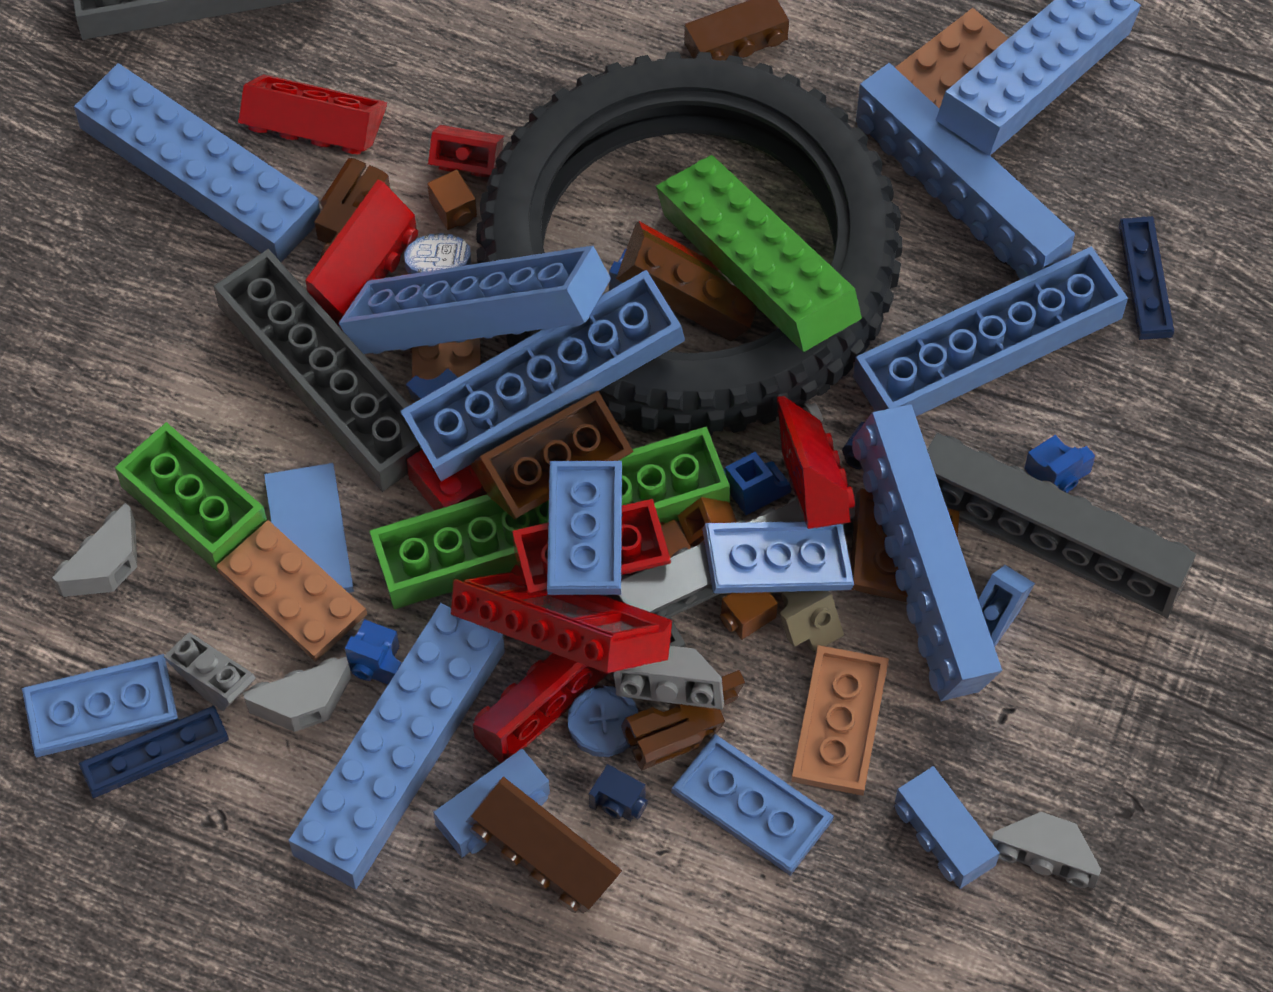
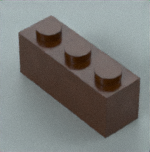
(738, 30)

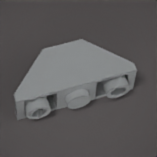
(102, 558)
(209, 671)
(679, 680)
(301, 696)
(1049, 848)

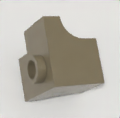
(810, 618)

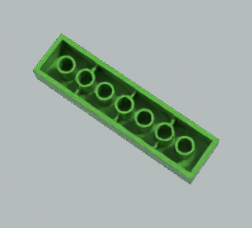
(759, 253)

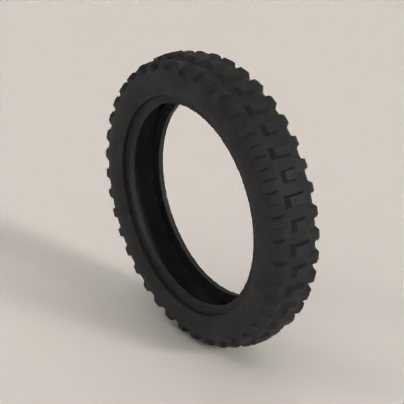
(737, 104)

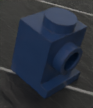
(618, 794)

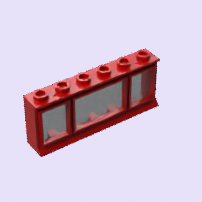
(577, 627)

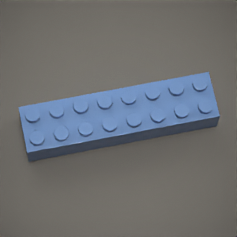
(1033, 69)
(198, 162)
(961, 175)
(476, 301)
(992, 335)
(543, 376)
(926, 553)
(396, 747)

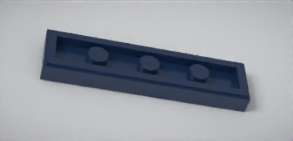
(1146, 278)
(153, 751)

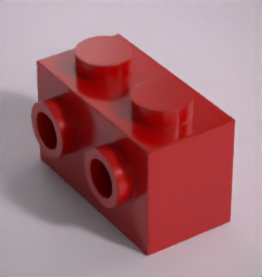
(464, 150)

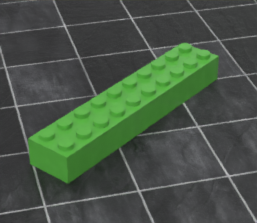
(476, 538)

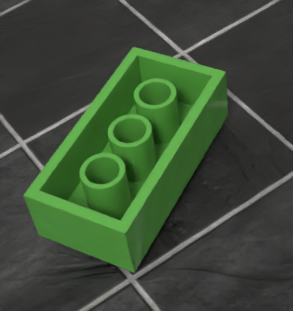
(190, 495)

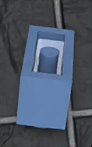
(1003, 600)

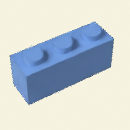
(453, 814)
(945, 828)

